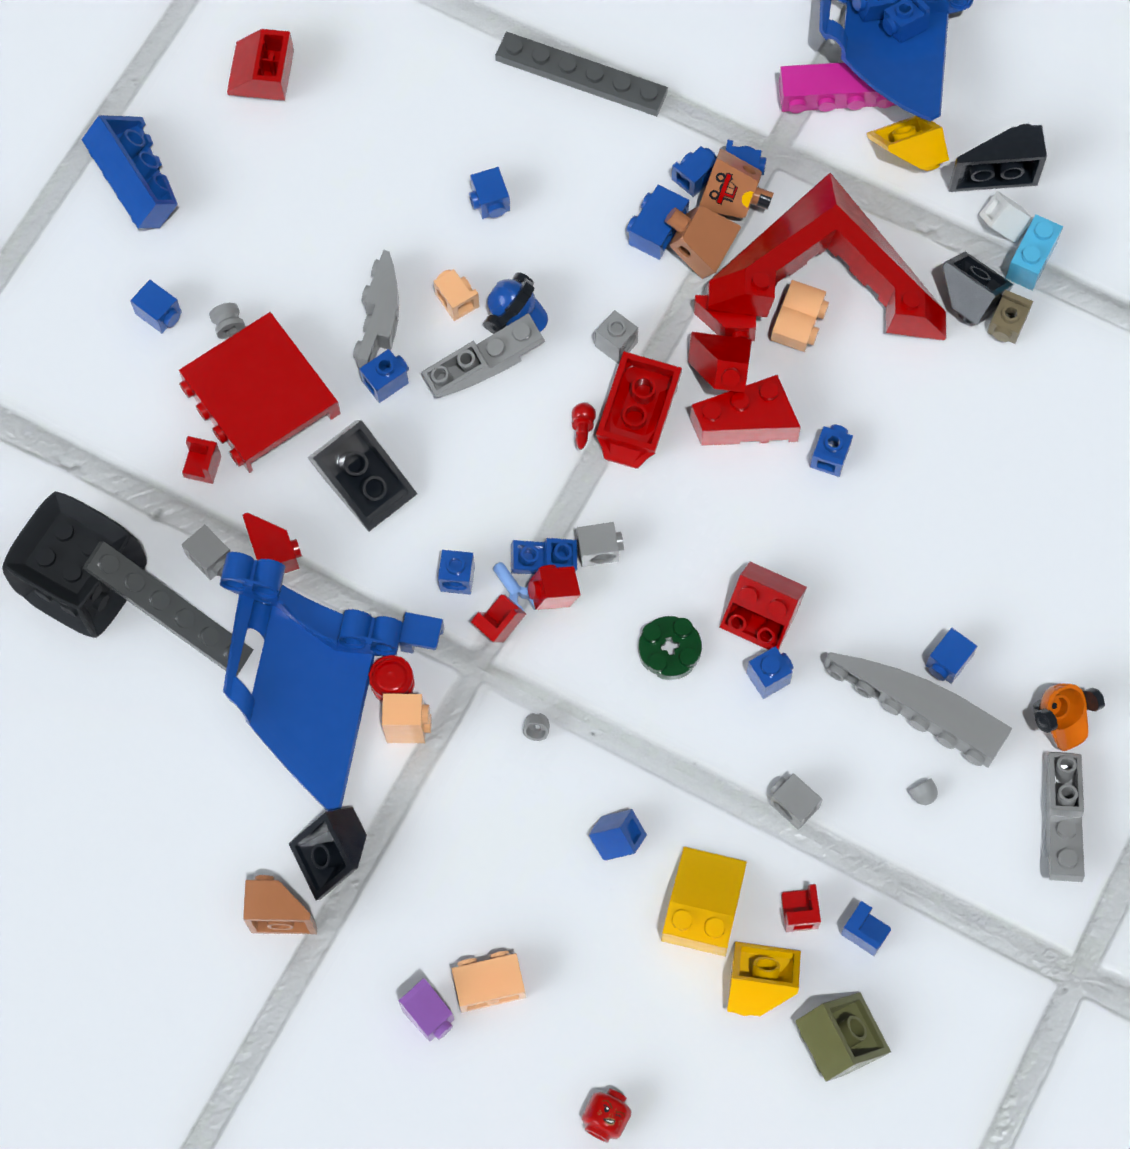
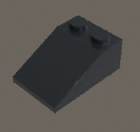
(1003, 161)
(362, 475)

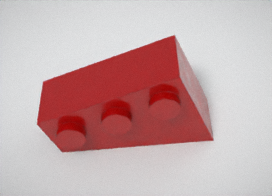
(738, 417)

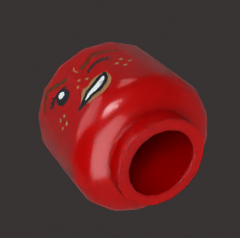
(606, 1115)

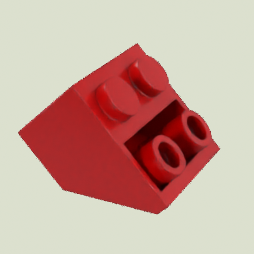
(262, 65)
(762, 606)

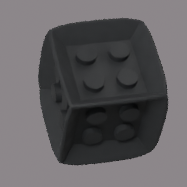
(49, 560)

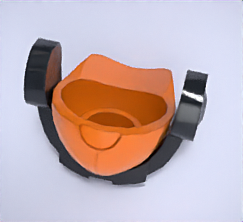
(1065, 713)

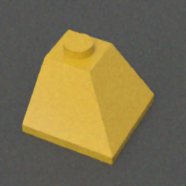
(914, 141)
(762, 978)

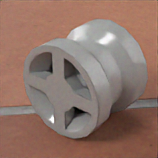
(226, 320)

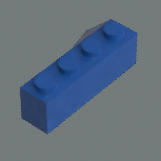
(131, 168)

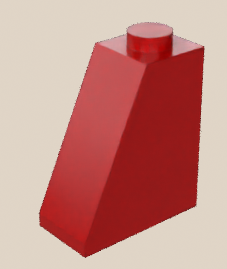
(721, 360)

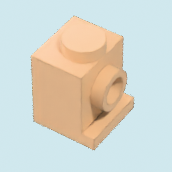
(455, 294)

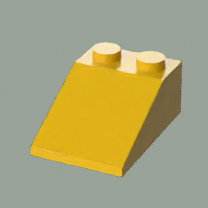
(704, 901)

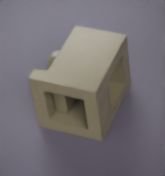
(1009, 317)

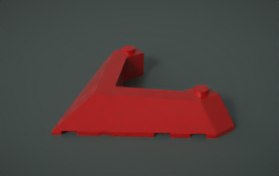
(834, 222)

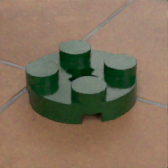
(659, 661)

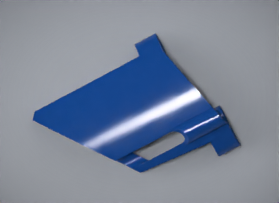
(904, 72)
(308, 673)

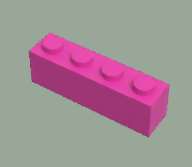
(825, 89)

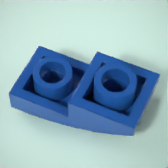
(531, 555)

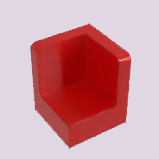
(201, 460)
(499, 619)
(801, 909)

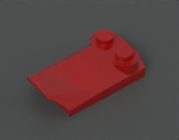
(637, 409)

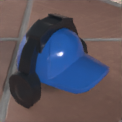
(513, 300)

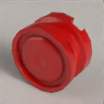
(391, 676)

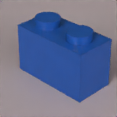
(649, 230)

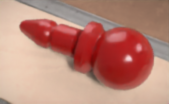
(583, 418)

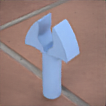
(511, 585)

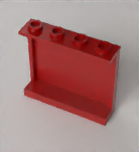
(257, 390)

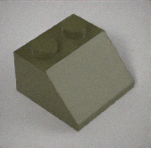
(842, 1036)

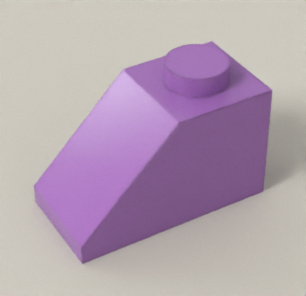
(427, 1011)

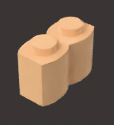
(799, 315)

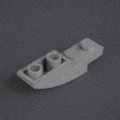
(382, 311)
(483, 360)
(1064, 817)

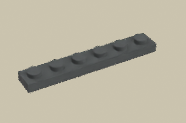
(581, 74)
(162, 605)

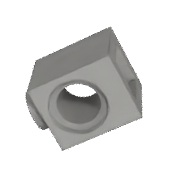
(616, 336)
(599, 544)
(206, 552)
(794, 800)

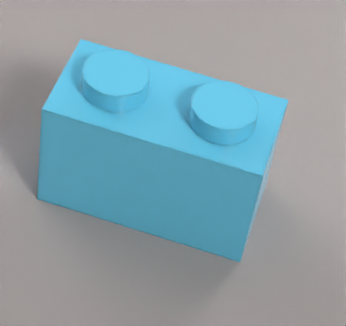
(1034, 252)

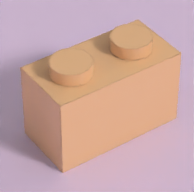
(405, 718)
(488, 981)

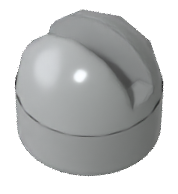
(530, 727)
(925, 792)

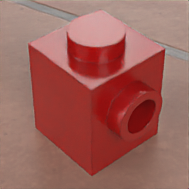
(554, 587)

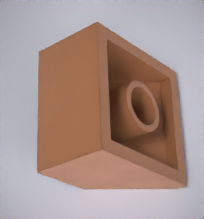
(273, 909)

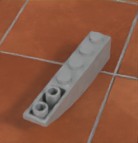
(926, 705)

